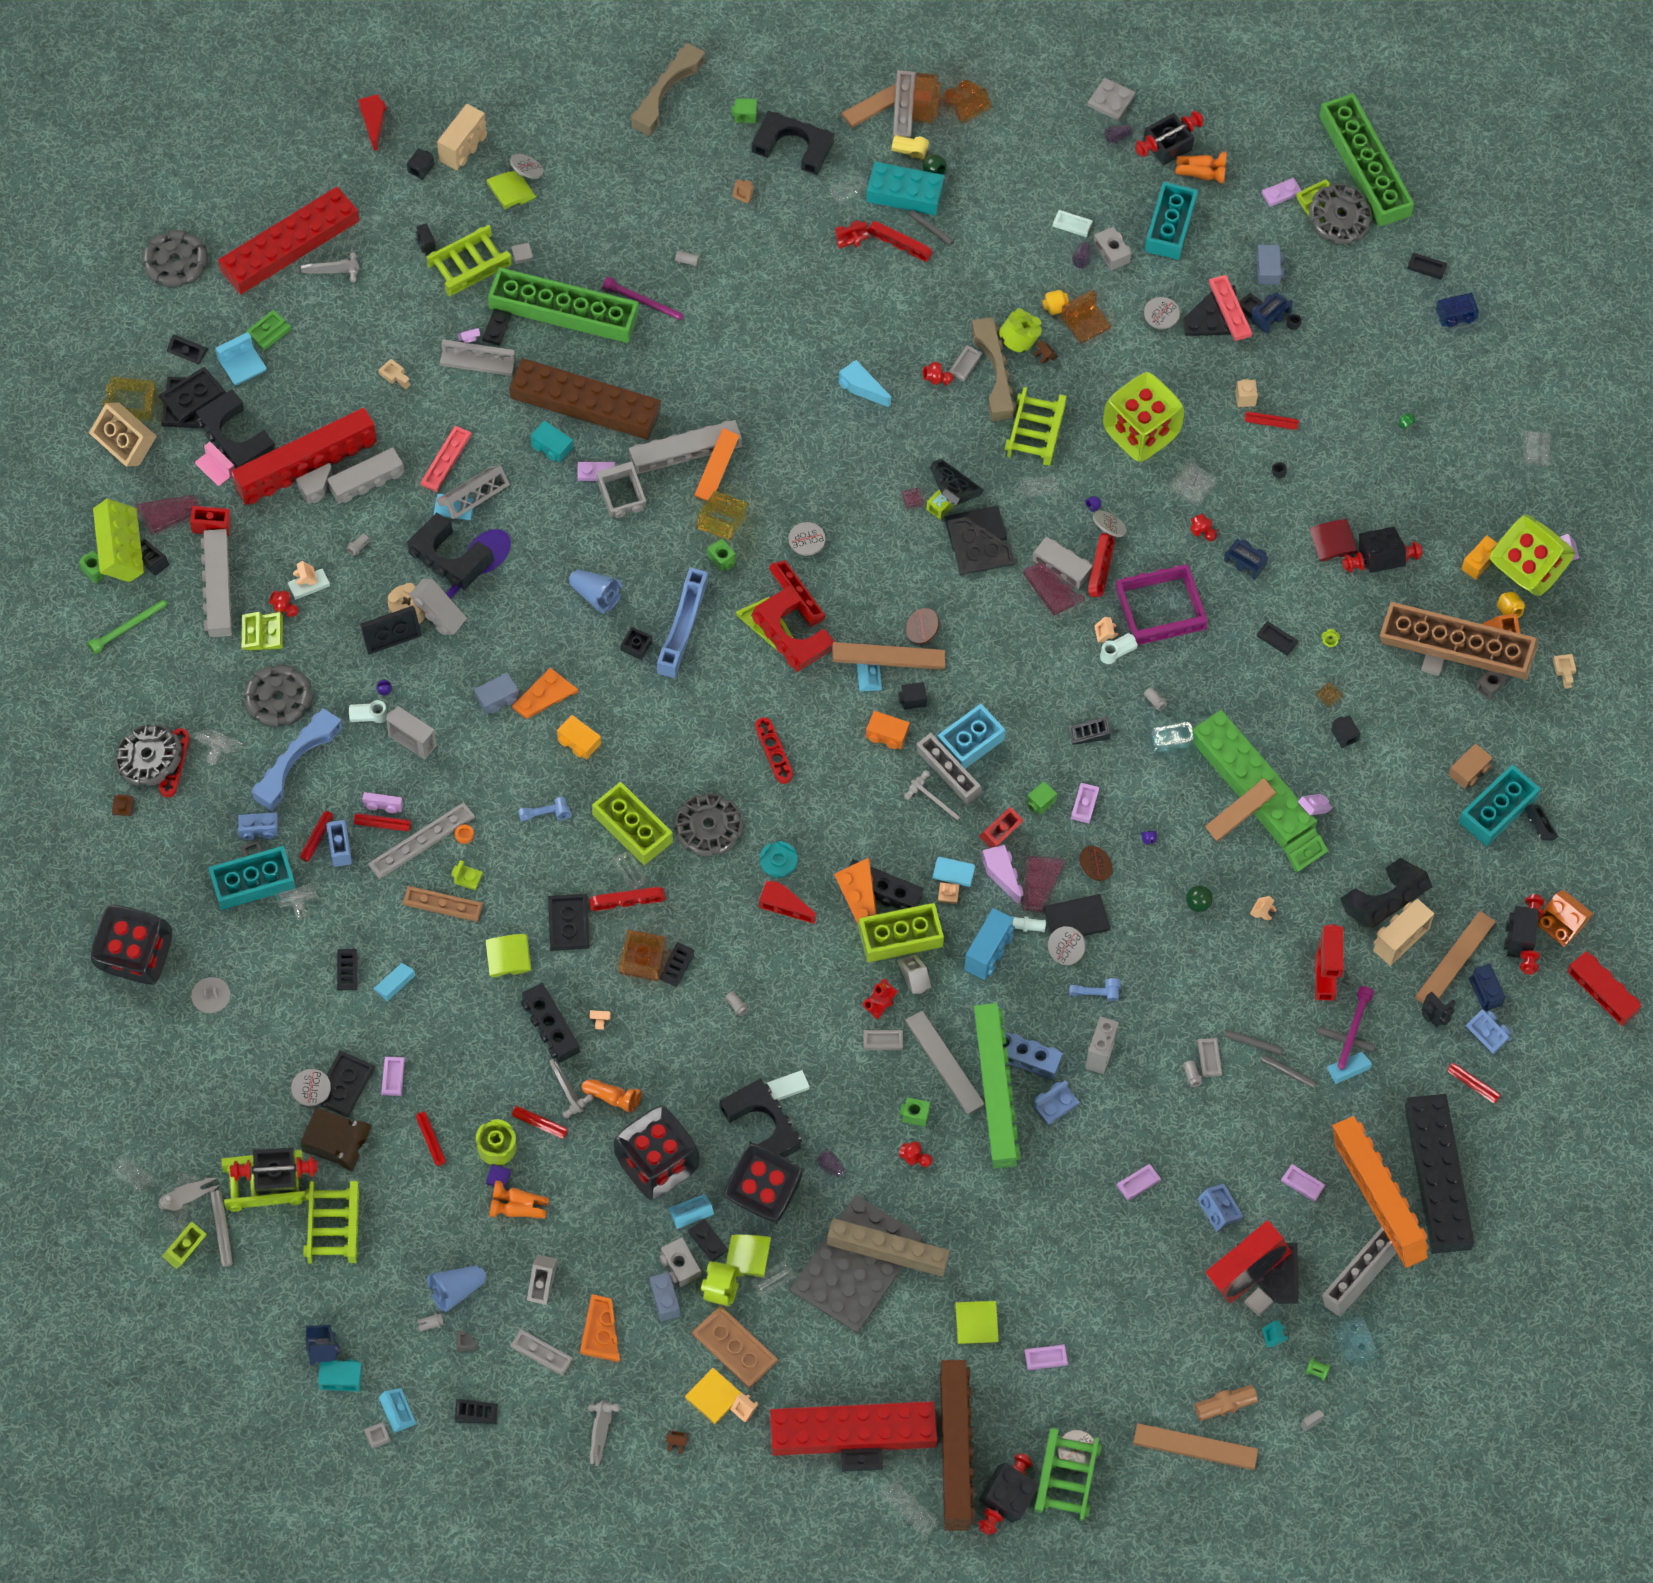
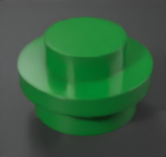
(1406, 420)

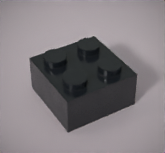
(425, 239)
(636, 643)

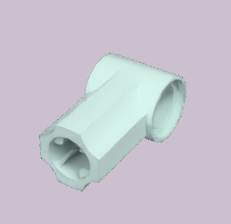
(1118, 648)
(366, 712)

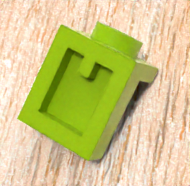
(466, 876)

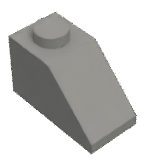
(314, 484)
(915, 974)
(541, 1279)

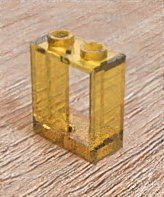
(135, 385)
(718, 503)

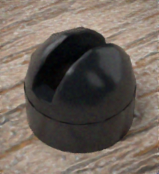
(1294, 321)
(1277, 468)

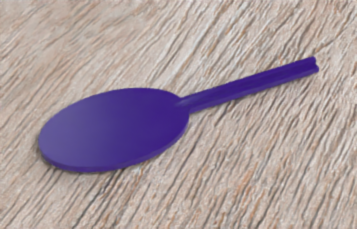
(500, 545)

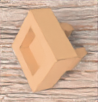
(306, 574)
(1105, 630)
(948, 893)
(1262, 907)
(600, 1016)
(744, 1407)

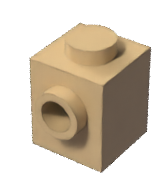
(1246, 393)

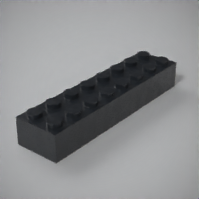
(1439, 1174)

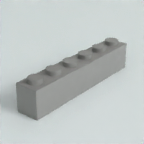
(679, 448)
(217, 583)
(1359, 1273)

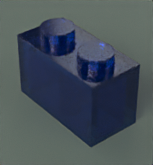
(1457, 310)

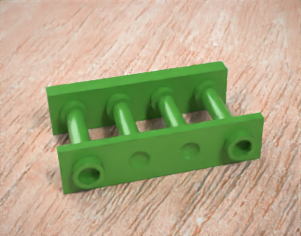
(1048, 1481)

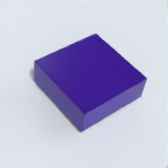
(498, 1173)

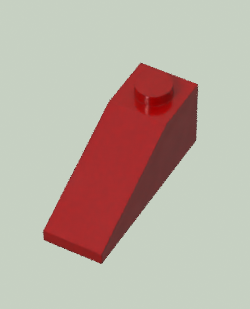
(373, 115)
(781, 900)

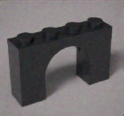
(777, 126)
(213, 417)
(459, 571)
(1372, 910)
(758, 1098)

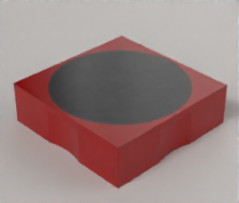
(1248, 1262)

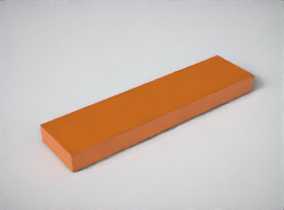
(716, 464)

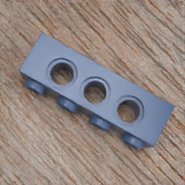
(1028, 1061)

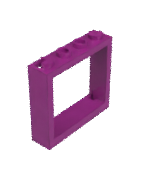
(1168, 630)

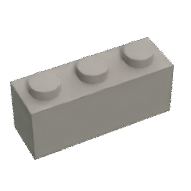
(1062, 562)
(437, 607)

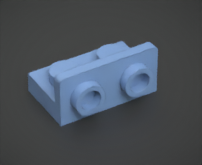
(258, 825)
(1489, 1031)
(1055, 1102)
(1219, 1206)

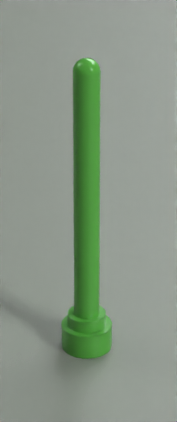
(98, 644)

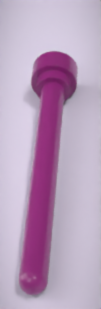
(611, 285)
(1364, 995)

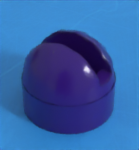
(1093, 501)
(385, 689)
(1149, 835)

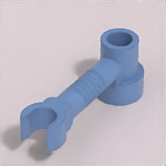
(560, 808)
(1111, 990)

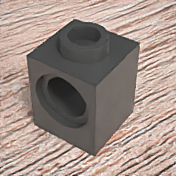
(1487, 689)

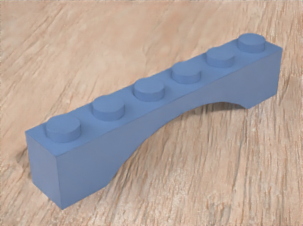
(689, 605)
(321, 730)

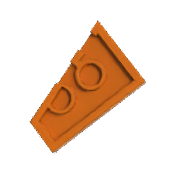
(546, 691)
(858, 889)
(599, 1331)

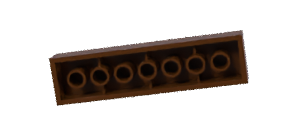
(585, 399)
(956, 1452)

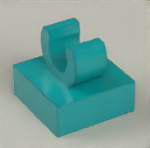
(1274, 1334)

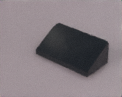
(186, 349)

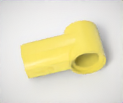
(914, 147)

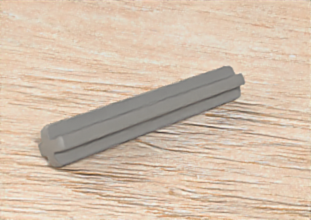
(221, 1228)

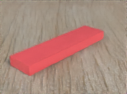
(1230, 307)
(446, 459)

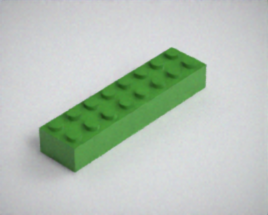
(1366, 159)
(563, 305)
(1243, 768)
(995, 1080)

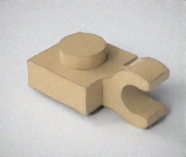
(394, 372)
(1565, 666)

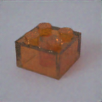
(925, 98)
(642, 955)

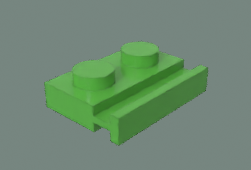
(269, 330)
(1305, 849)

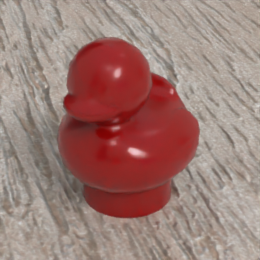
(935, 374)
(1203, 524)
(280, 603)
(912, 1154)

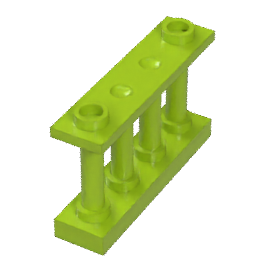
(473, 275)
(1049, 437)
(236, 1204)
(349, 1231)

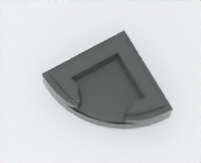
(465, 1342)

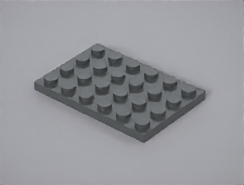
(846, 1282)

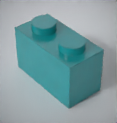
(551, 442)
(340, 1375)

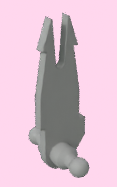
(344, 266)
(917, 785)
(577, 1104)
(185, 1194)
(600, 1428)

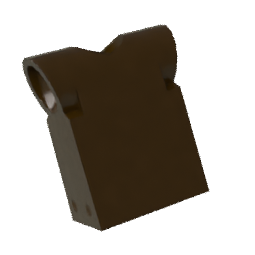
(335, 1138)

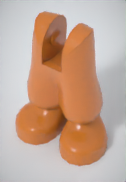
(1202, 167)
(613, 1095)
(519, 1203)

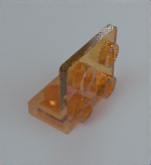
(967, 99)
(1084, 317)

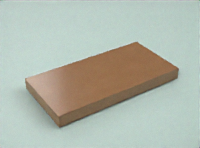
(734, 1346)

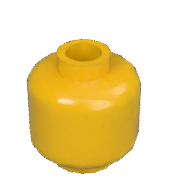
(1054, 301)
(1510, 604)

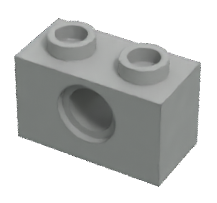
(1109, 239)
(679, 1252)

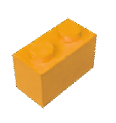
(1478, 559)
(578, 737)

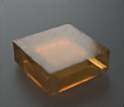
(1328, 694)

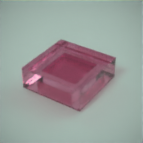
(912, 498)

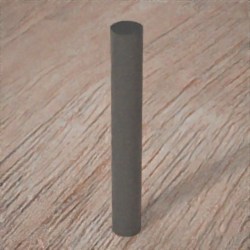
(920, 219)
(1342, 1038)
(1253, 1042)
(1288, 1071)

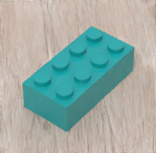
(905, 188)
(1171, 220)
(1499, 805)
(251, 878)

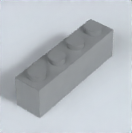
(365, 476)
(949, 769)

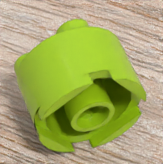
(1020, 330)
(486, 1139)
(720, 1283)

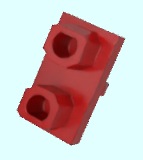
(851, 235)
(880, 999)

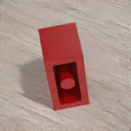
(210, 519)
(1001, 828)

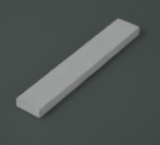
(421, 840)
(945, 1063)

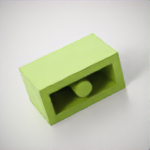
(184, 1245)

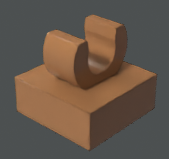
(743, 190)

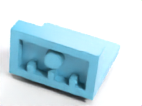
(240, 359)

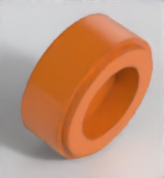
(464, 834)

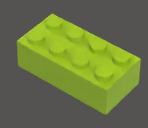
(118, 540)
(632, 823)
(900, 932)

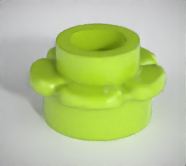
(1330, 642)

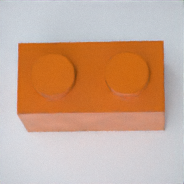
(887, 730)

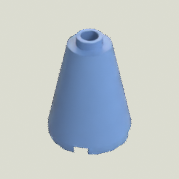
(596, 589)
(455, 1285)

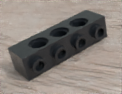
(894, 886)
(540, 996)

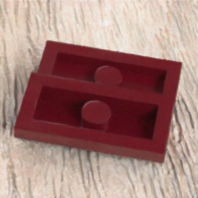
(1333, 539)

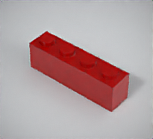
(1604, 988)

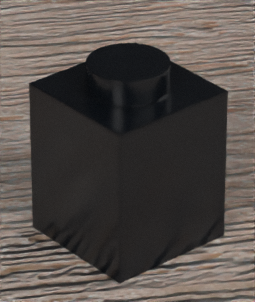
(420, 163)
(913, 695)
(1345, 731)

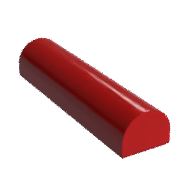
(807, 607)

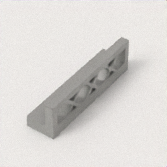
(477, 360)
(469, 487)

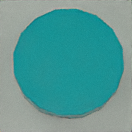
(781, 864)

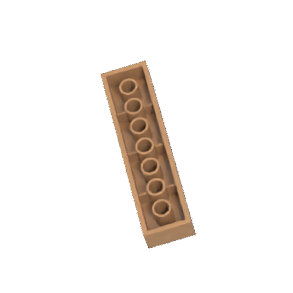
(1459, 640)

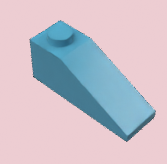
(861, 383)

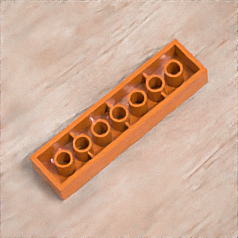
(1380, 1191)

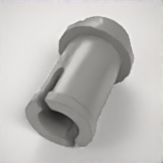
(686, 258)
(354, 548)
(1158, 702)
(736, 1003)
(1194, 1078)
(430, 1322)

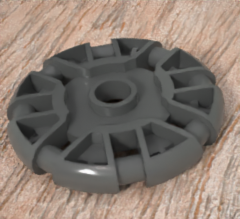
(1336, 222)
(171, 249)
(274, 685)
(153, 763)
(708, 835)

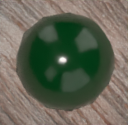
(935, 164)
(1199, 898)

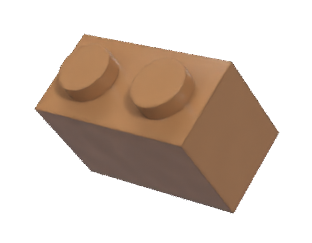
(1471, 766)

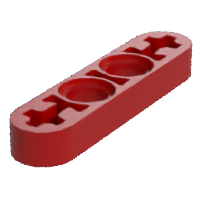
(900, 241)
(1101, 565)
(777, 749)
(174, 784)
(627, 898)

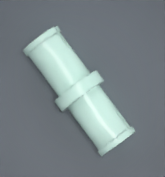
(1029, 924)

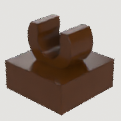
(1046, 350)
(123, 805)
(677, 1438)

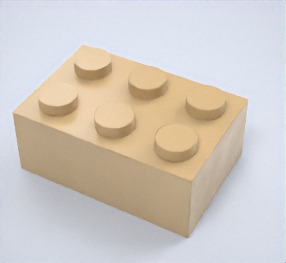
(462, 137)
(122, 434)
(1403, 931)

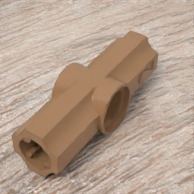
(1225, 1402)

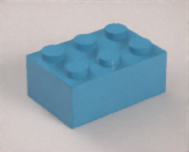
(989, 944)

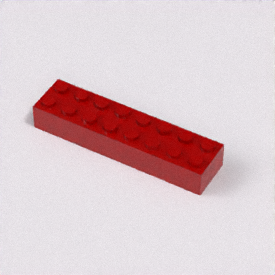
(288, 240)
(304, 455)
(853, 1427)

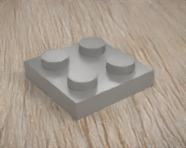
(1111, 99)

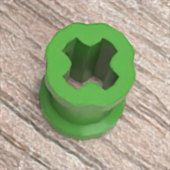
(1317, 1369)

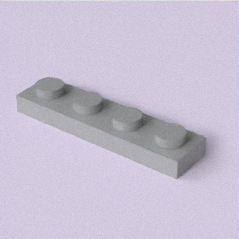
(903, 103)

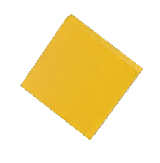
(713, 1396)

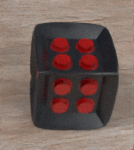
(131, 944)
(656, 1152)
(763, 1182)

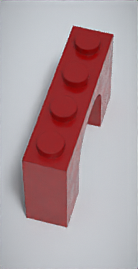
(796, 651)
(1328, 962)

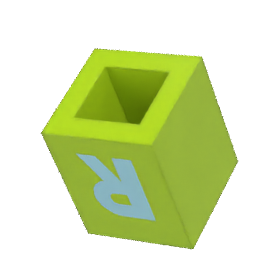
(938, 505)

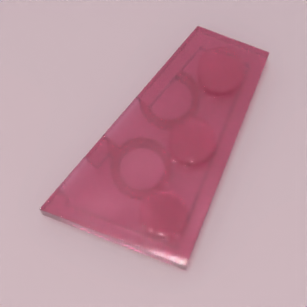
(166, 512)
(1052, 591)
(1039, 880)

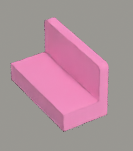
(215, 465)

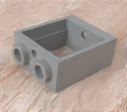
(618, 472)
(411, 732)
(1102, 1045)

